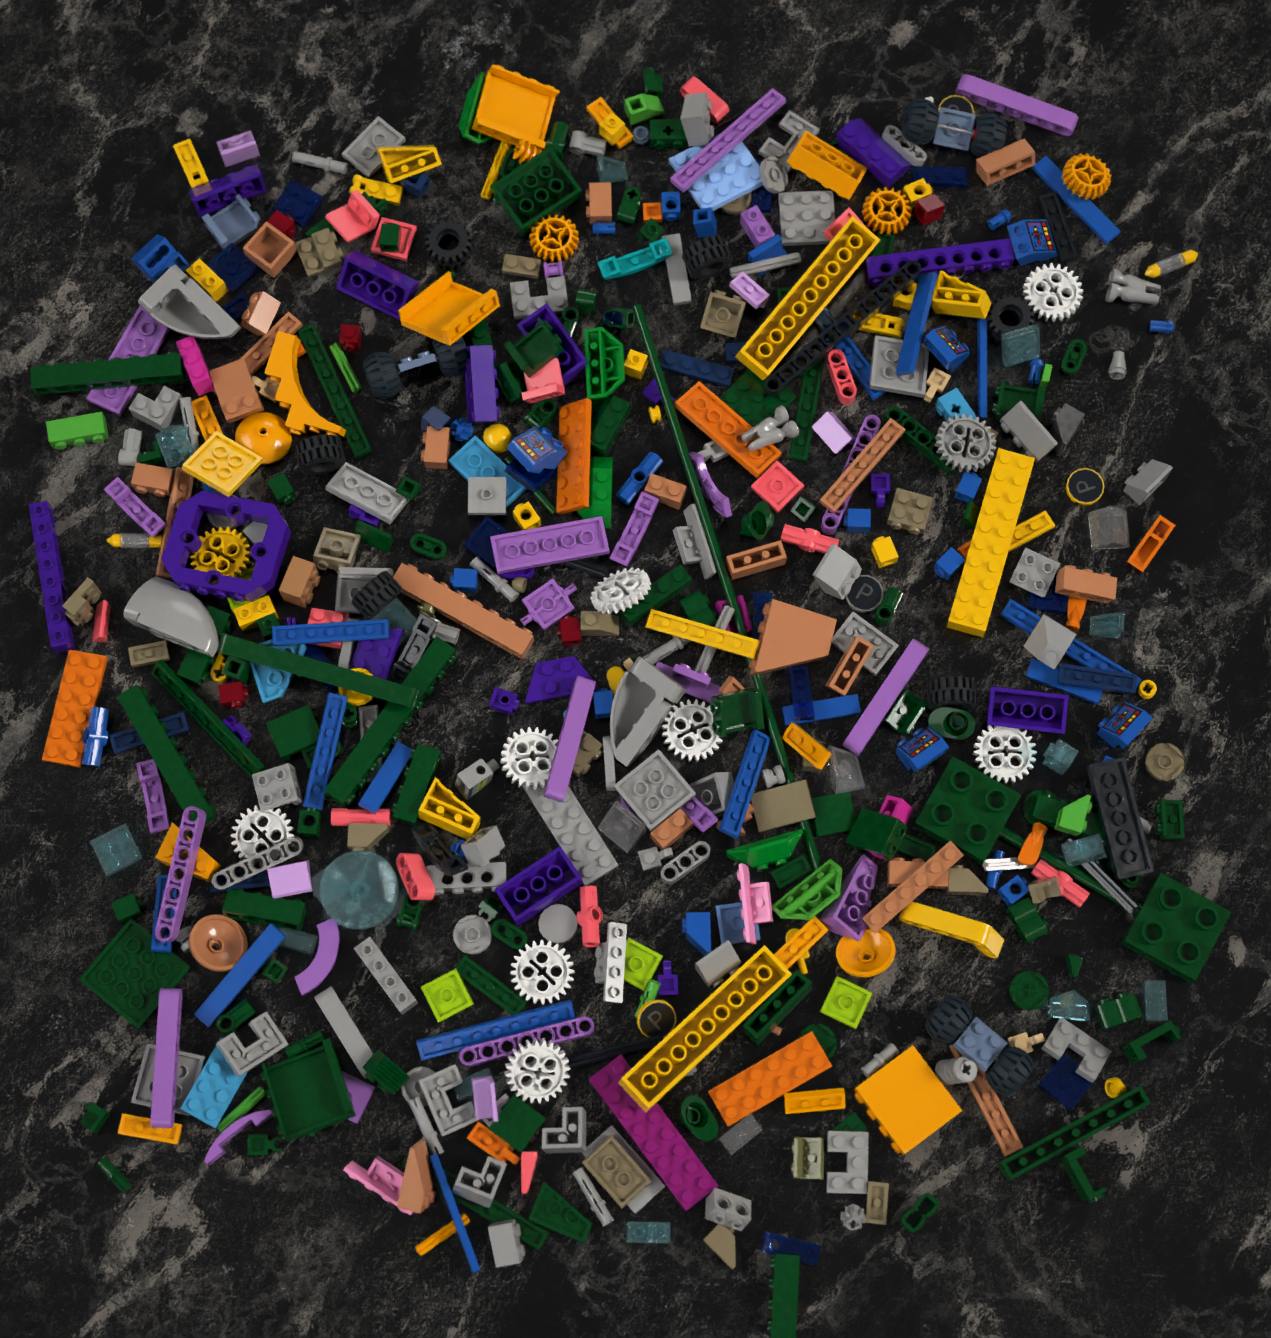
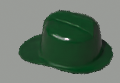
(758, 521)
(952, 723)
(698, 1118)

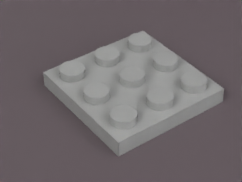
(805, 217)
(884, 365)
(654, 790)
(189, 1068)

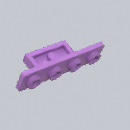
(697, 683)

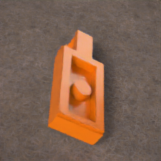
(492, 1144)

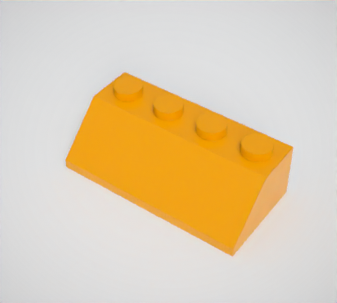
(827, 165)

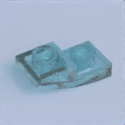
(648, 1232)

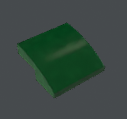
(833, 814)
(517, 1123)

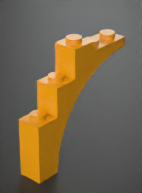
(283, 370)

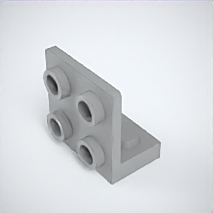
(1034, 572)
(277, 787)

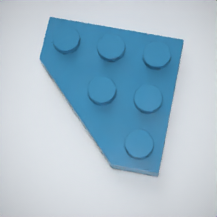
(271, 681)

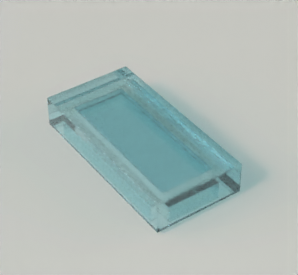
(1155, 1000)

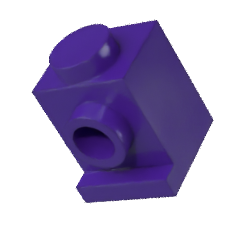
(497, 704)

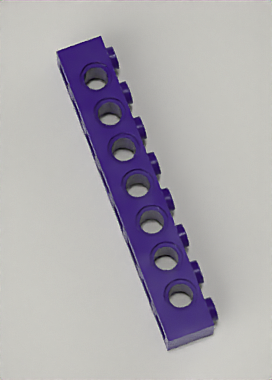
(928, 257)
(51, 576)

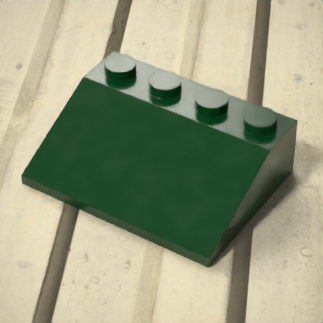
(536, 190)

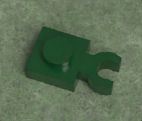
(260, 1144)

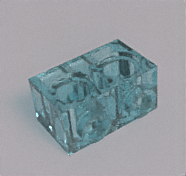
(174, 446)
(1059, 756)

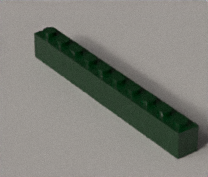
(389, 724)

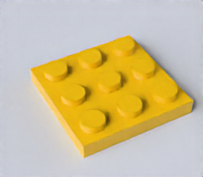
(222, 463)

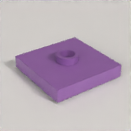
(360, 1094)

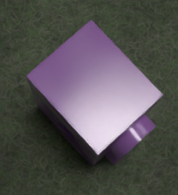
(756, 226)

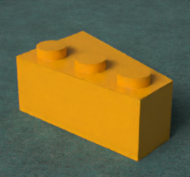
(205, 865)

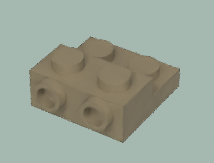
(319, 252)
(723, 314)
(909, 511)
(336, 549)
(78, 605)
(588, 751)

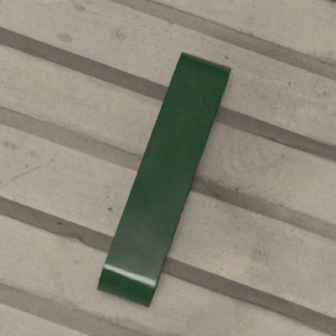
(919, 432)

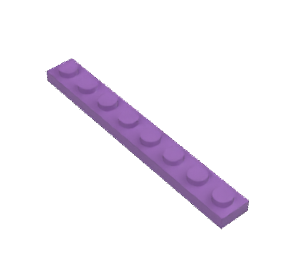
(728, 140)

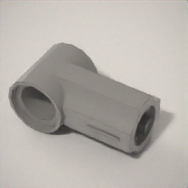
(582, 143)
(131, 448)
(446, 633)

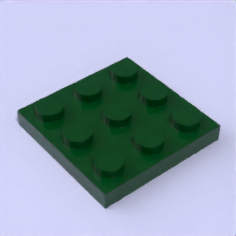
(750, 401)

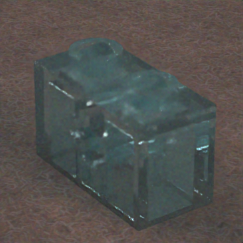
(1084, 850)

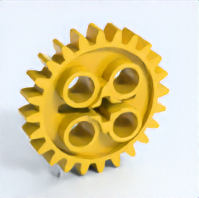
(229, 541)

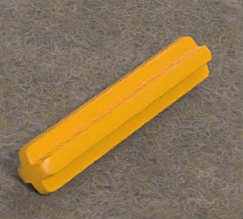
(439, 1236)

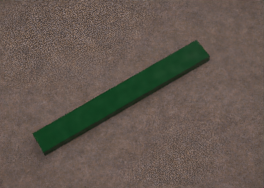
(334, 391)
(206, 718)
(530, 1232)

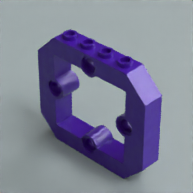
(186, 526)

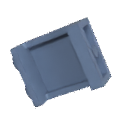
(233, 223)

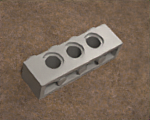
(496, 869)
(386, 975)

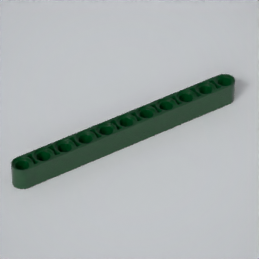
(318, 670)

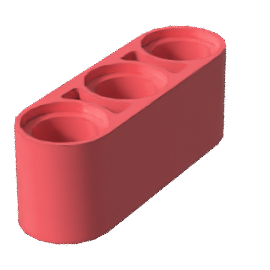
(719, 107)
(841, 369)
(415, 876)

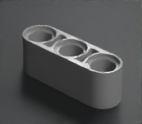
(689, 854)

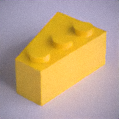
(406, 161)
(959, 298)
(448, 812)

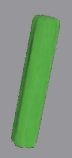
(345, 367)
(242, 1109)

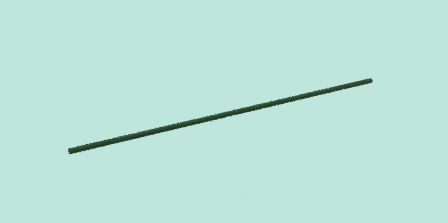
(719, 563)

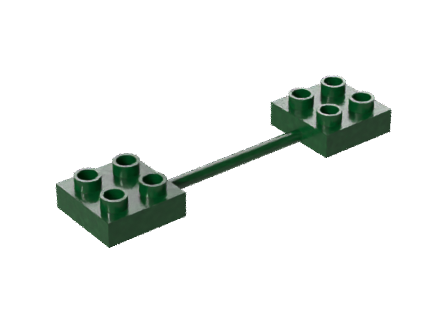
(1169, 927)

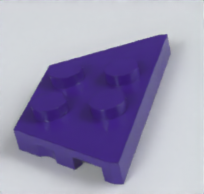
(377, 654)
(555, 679)

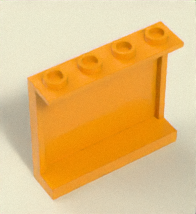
(514, 107)
(447, 310)
(907, 1100)

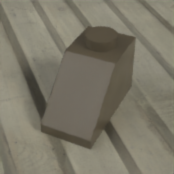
(598, 624)
(364, 836)
(964, 882)
(723, 1244)

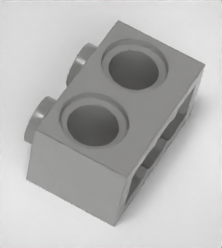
(728, 1209)

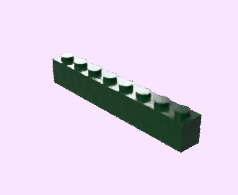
(107, 373)
(164, 752)
(1074, 1133)

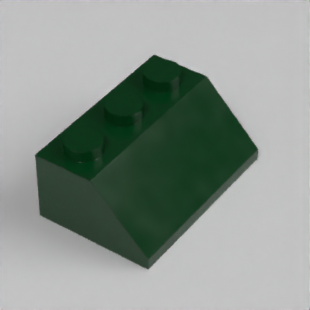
(606, 421)

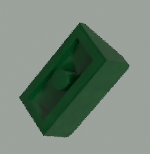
(374, 536)

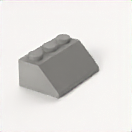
(1028, 432)

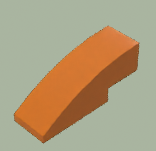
(1151, 543)

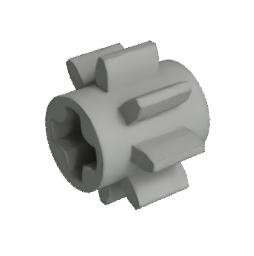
(853, 1217)

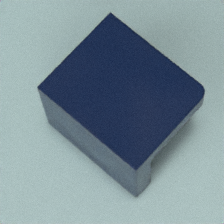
(416, 185)
(435, 419)

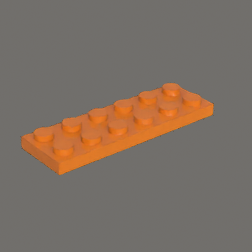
(725, 428)
(575, 466)
(72, 710)
(770, 1078)

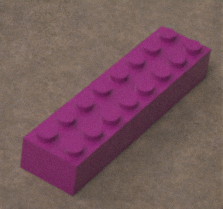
(655, 1138)

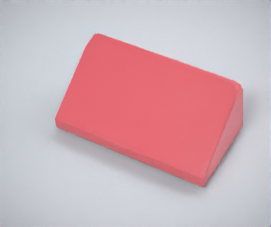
(101, 622)

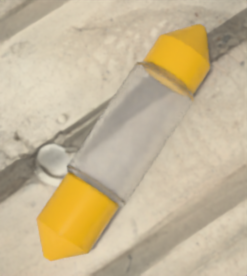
(1171, 263)
(135, 540)

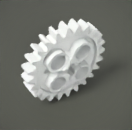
(1067, 284)
(620, 590)
(685, 715)
(529, 741)
(1006, 769)
(275, 824)
(529, 985)
(541, 1053)

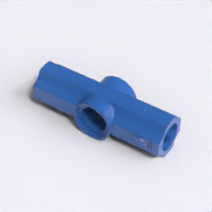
(632, 486)
(95, 736)

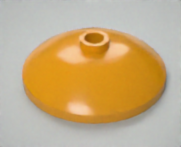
(271, 445)
(877, 947)

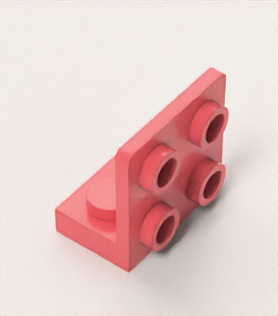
(354, 218)
(544, 383)

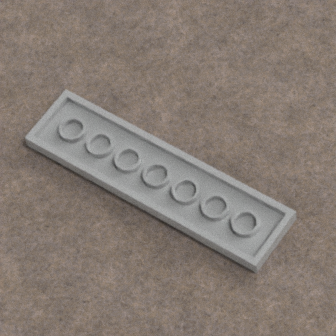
(572, 829)

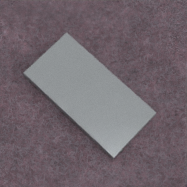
(367, 493)
(649, 1191)

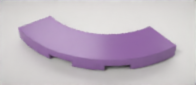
(708, 488)
(324, 959)

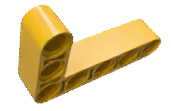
(955, 926)

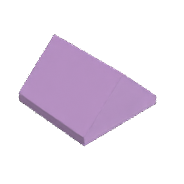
(238, 148)
(290, 879)

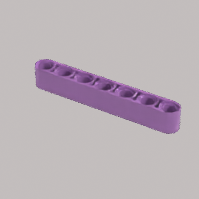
(1017, 105)
(864, 433)
(885, 697)
(569, 739)
(173, 881)
(516, 1039)
(166, 1058)

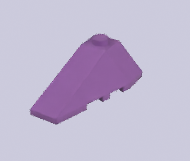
(846, 912)

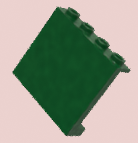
(308, 1092)

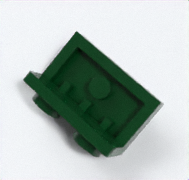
(905, 712)
(1170, 819)

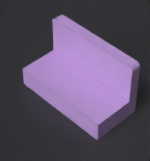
(750, 290)
(833, 432)
(484, 1098)

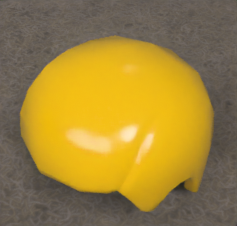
(497, 438)

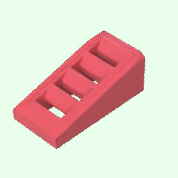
(528, 1163)

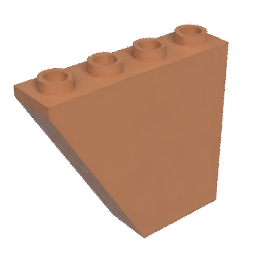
(790, 637)

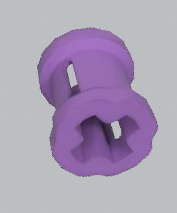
(553, 269)

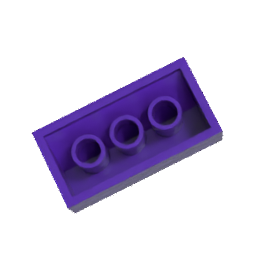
(872, 151)
(223, 191)
(376, 284)
(571, 359)
(480, 385)
(1027, 710)
(539, 886)

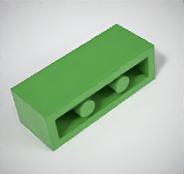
(77, 430)

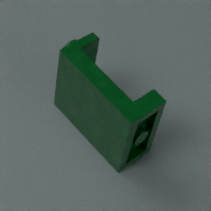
(535, 348)
(511, 381)
(1010, 395)
(737, 711)
(294, 731)
(876, 833)
(1133, 1049)
(1078, 1177)

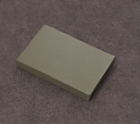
(782, 806)
(616, 1171)

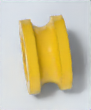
(655, 414)
(1147, 695)

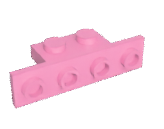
(755, 901)
(381, 1178)

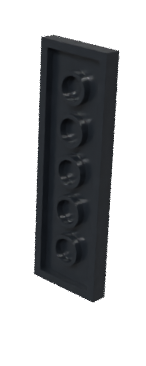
(1120, 818)

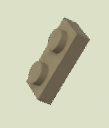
(521, 266)
(148, 653)
(877, 1203)

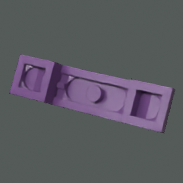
(134, 507)
(635, 529)
(154, 796)
(698, 814)
(217, 1150)

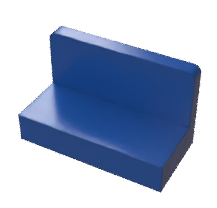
(767, 250)

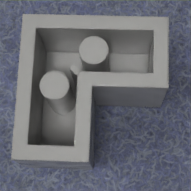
(696, 119)
(158, 412)
(570, 1137)
(477, 1186)

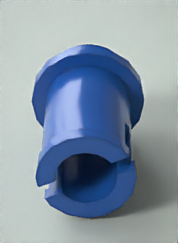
(999, 219)
(603, 228)
(1161, 326)
(1035, 371)

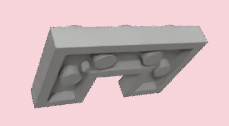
(796, 127)
(525, 305)
(857, 626)
(1093, 1052)
(244, 1059)
(434, 1090)
(856, 1175)

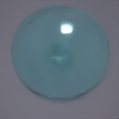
(359, 890)

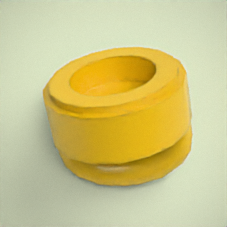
(1114, 1087)

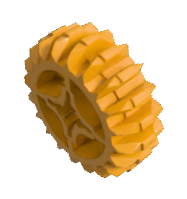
(1086, 176)
(886, 220)
(564, 229)

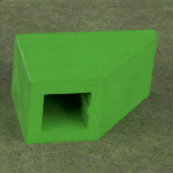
(642, 108)
(1072, 817)

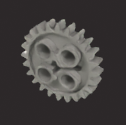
(982, 447)

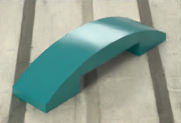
(635, 261)

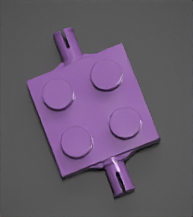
(548, 604)

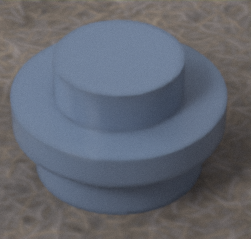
(641, 135)

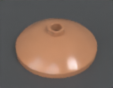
(224, 935)

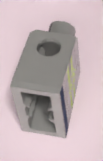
(475, 777)

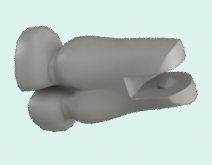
(1133, 288)
(768, 432)

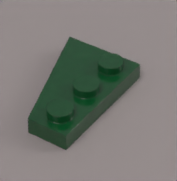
(558, 1215)

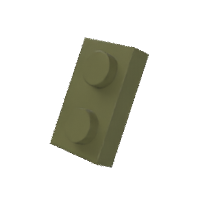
(808, 1158)

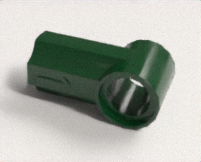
(558, 138)
(586, 302)
(570, 325)
(888, 605)
(237, 1016)

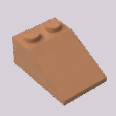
(236, 390)
(418, 1180)

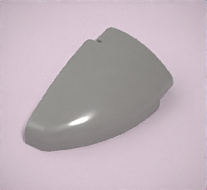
(186, 307)
(173, 615)
(640, 709)

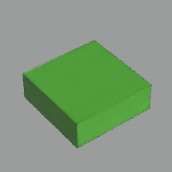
(1045, 377)

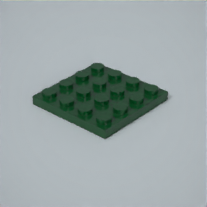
(131, 975)

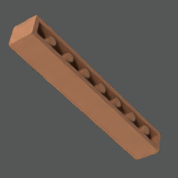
(463, 611)

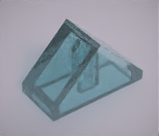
(611, 170)
(1107, 625)
(1069, 1006)

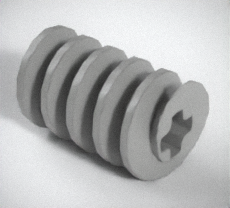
(956, 1070)

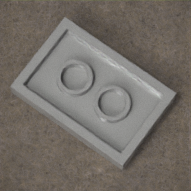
(363, 151)

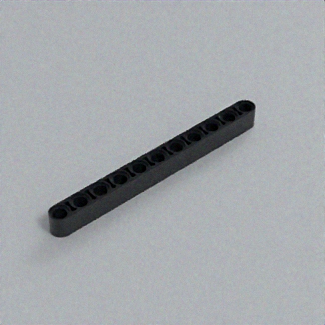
(839, 336)

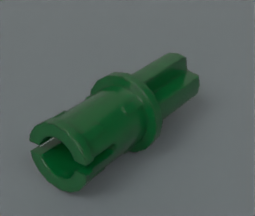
(304, 1044)
(114, 1175)

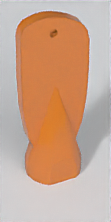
(1075, 612)
(1032, 845)

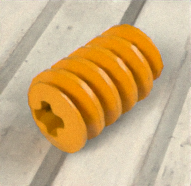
(525, 151)

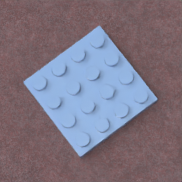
(726, 180)

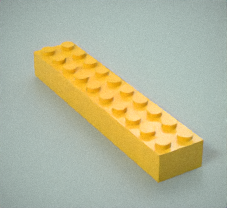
(807, 298)
(990, 543)
(704, 1029)

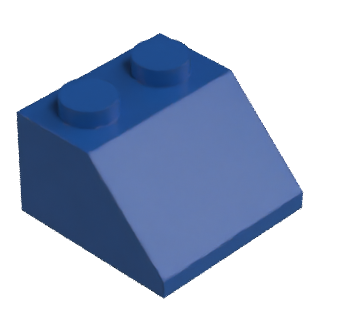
(698, 930)

